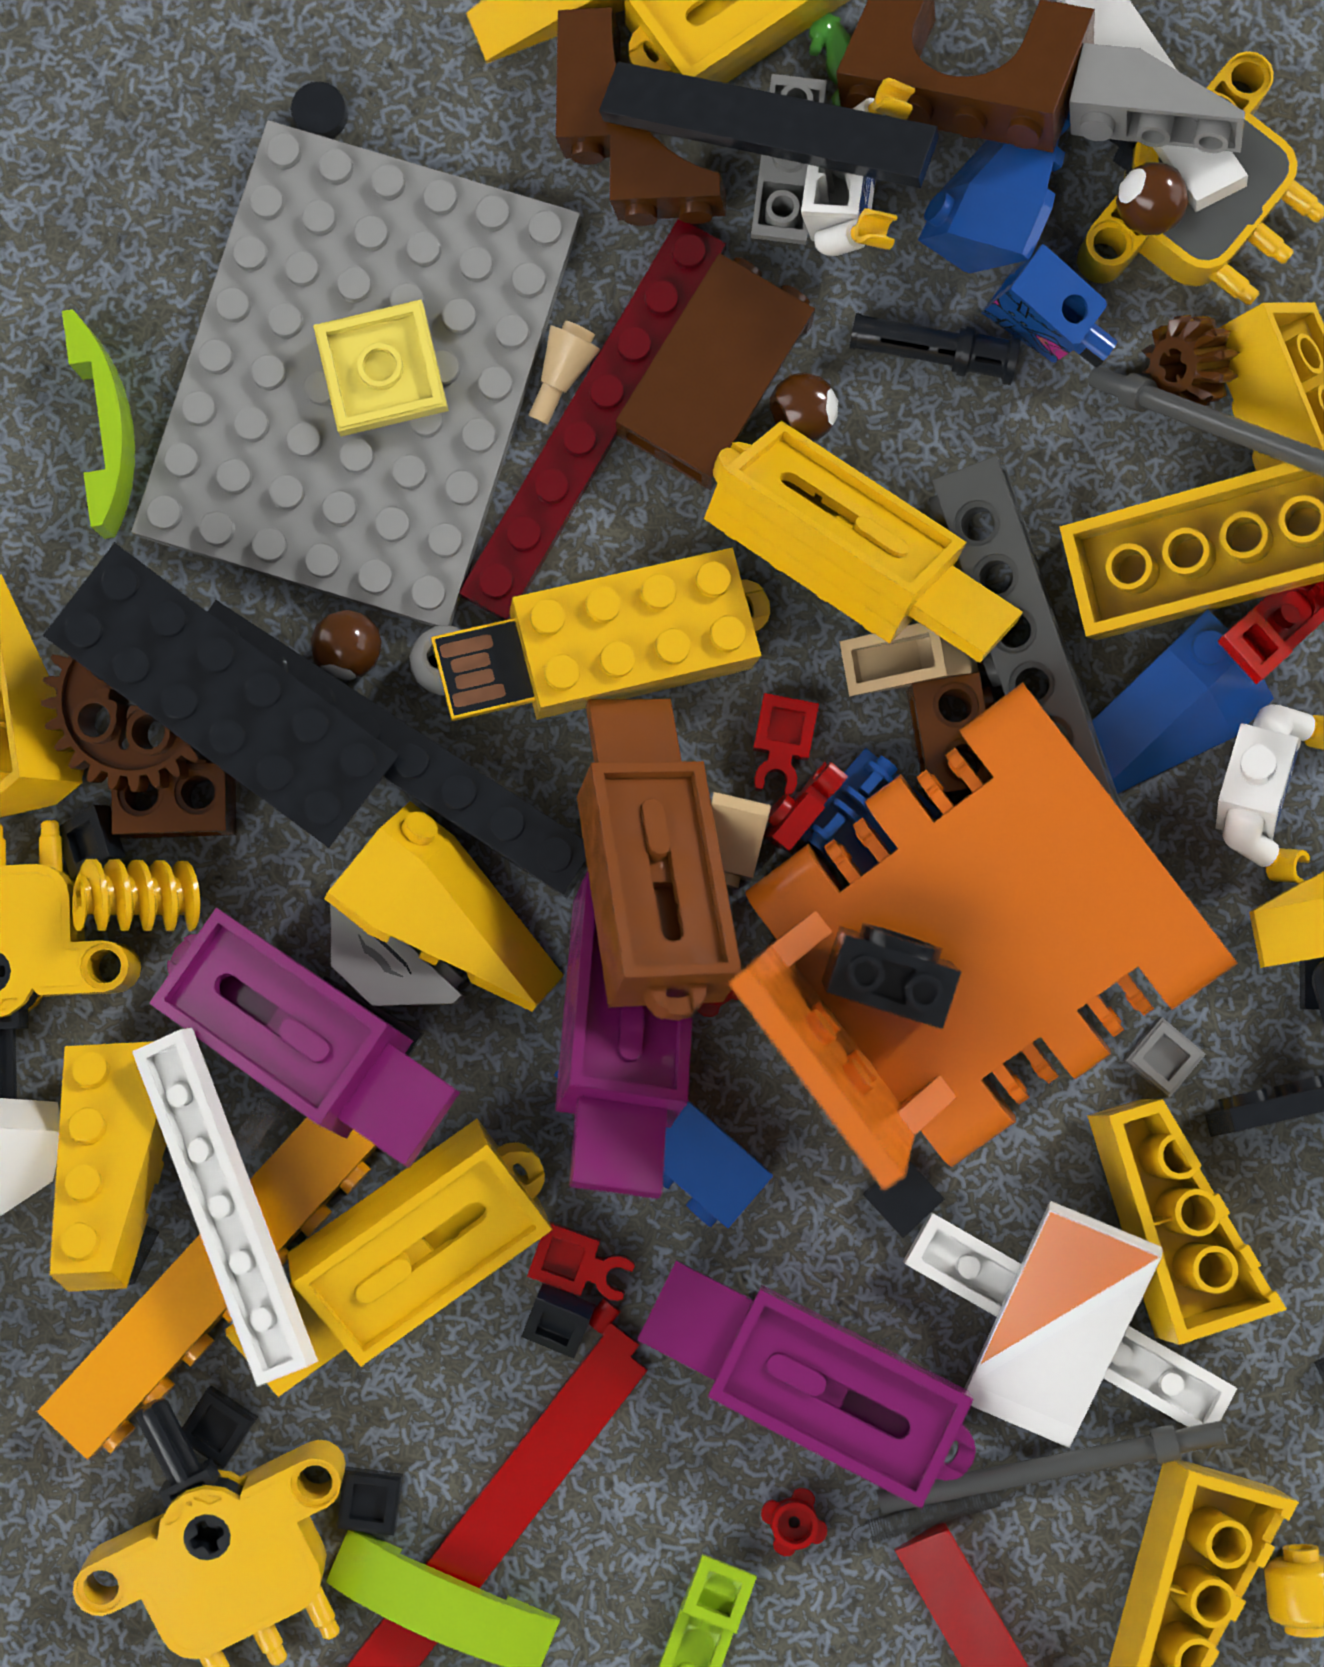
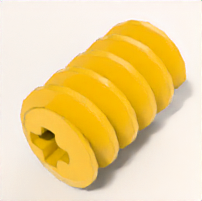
(136, 892)

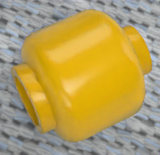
(1296, 1590)

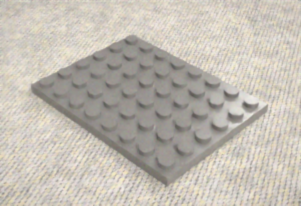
(252, 436)

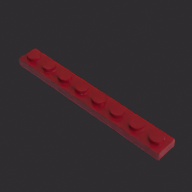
(589, 423)

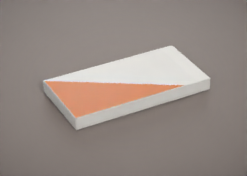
(1061, 1323)

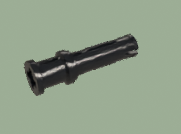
(962, 350)

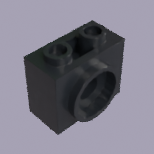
(892, 973)

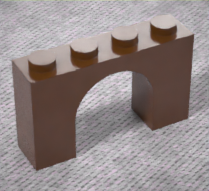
(1013, 105)

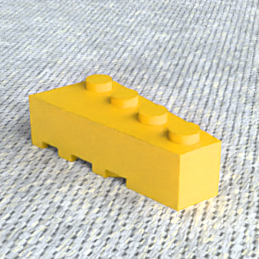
(1195, 1564)

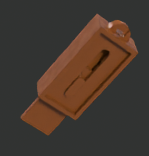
(654, 864)

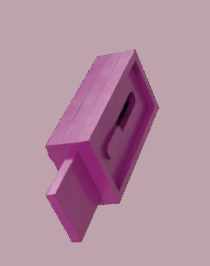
(302, 1038)
(616, 1073)
(815, 1382)

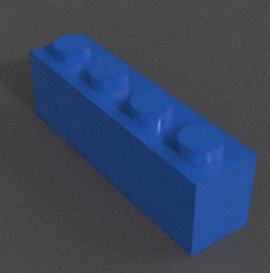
(710, 1167)

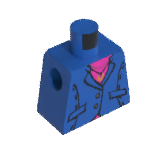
(1051, 309)

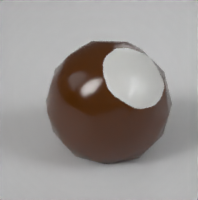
(1152, 198)
(805, 404)
(346, 644)

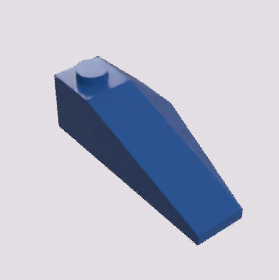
(1178, 706)

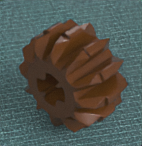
(1191, 359)

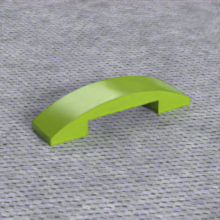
(110, 488)
(440, 1605)
(708, 1615)

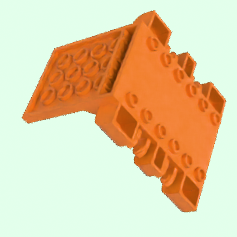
(1025, 891)

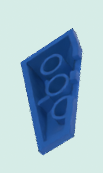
(993, 207)

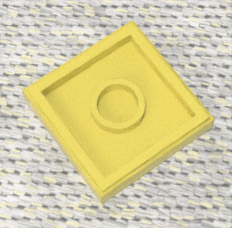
(380, 368)

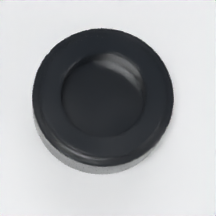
(319, 109)

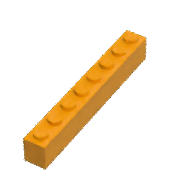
(187, 1302)

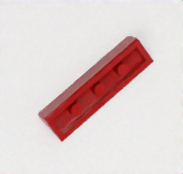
(958, 1600)

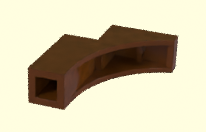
(644, 174)

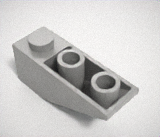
(1143, 100)

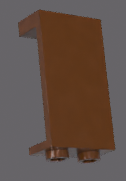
(714, 368)

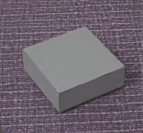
(1164, 1057)

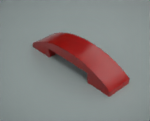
(1274, 629)

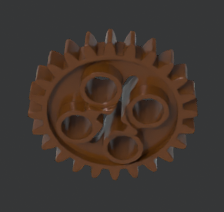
(79, 700)

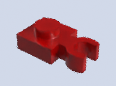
(784, 733)
(794, 815)
(569, 1260)

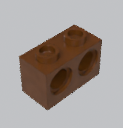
(938, 736)
(174, 812)

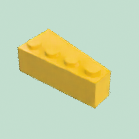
(104, 1167)
(1161, 1196)

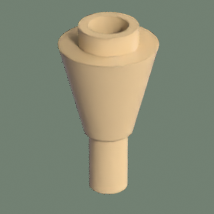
(566, 357)

